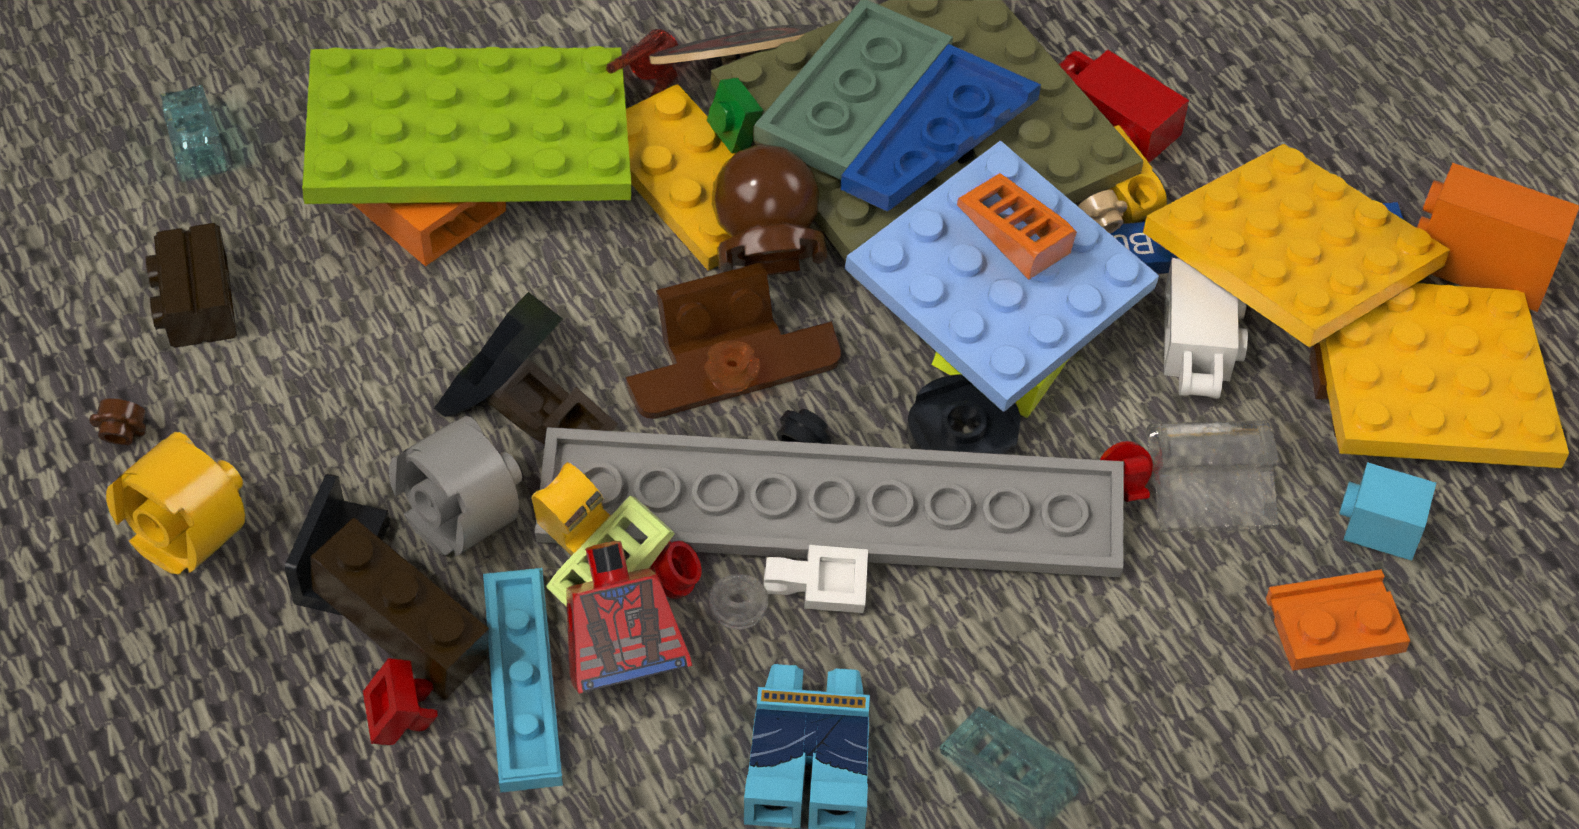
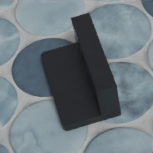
(323, 521)

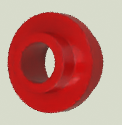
(677, 569)

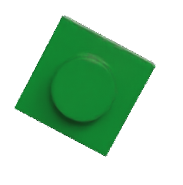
(734, 114)

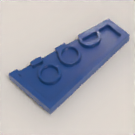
(935, 125)

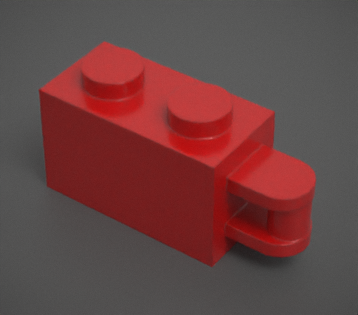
(1130, 98)

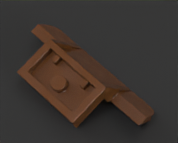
(725, 309)

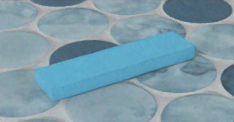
(522, 681)

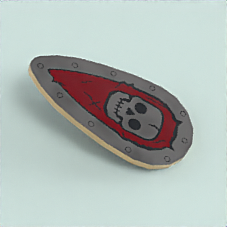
(730, 44)

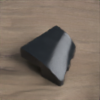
(501, 356)

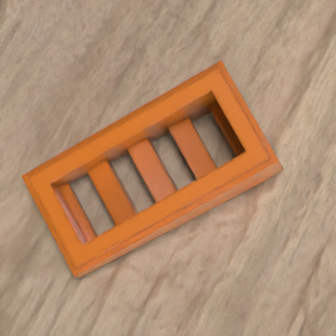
(1028, 256)

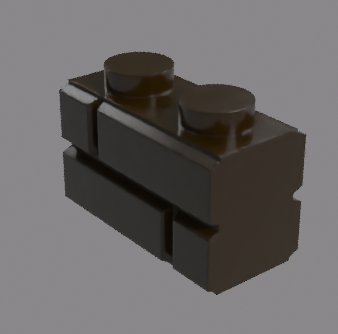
(192, 286)

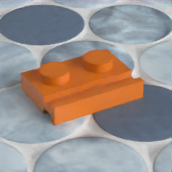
(1337, 620)

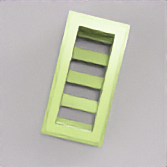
(577, 569)

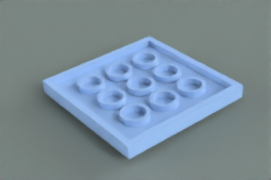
(977, 304)

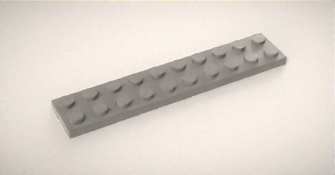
(880, 499)

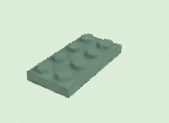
(850, 87)

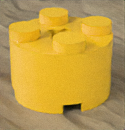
(178, 504)

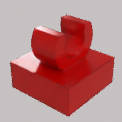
(393, 702)

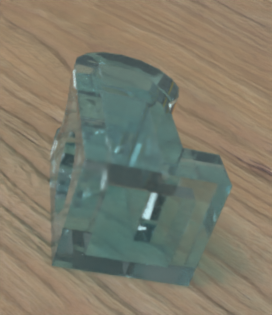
(193, 133)

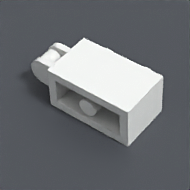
(1201, 331)

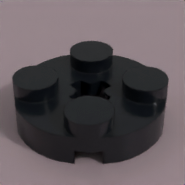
(956, 398)

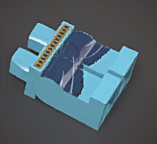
(812, 730)

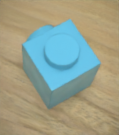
(1387, 510)

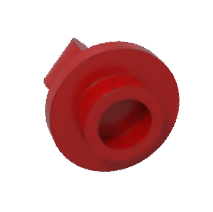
(1137, 468)

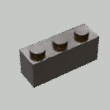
(399, 607)

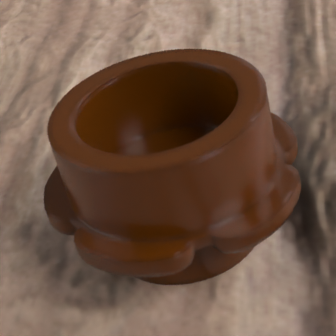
(119, 421)

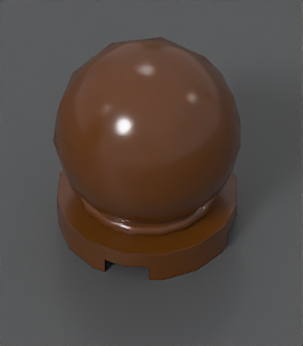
(766, 207)

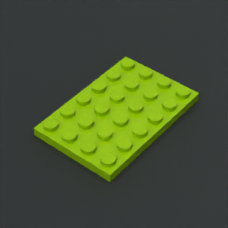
(465, 126)

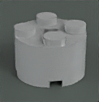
(456, 487)

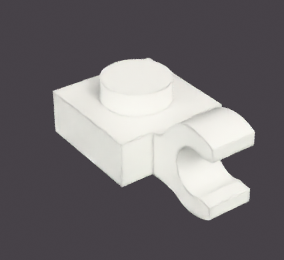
(830, 578)

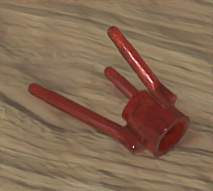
(639, 61)

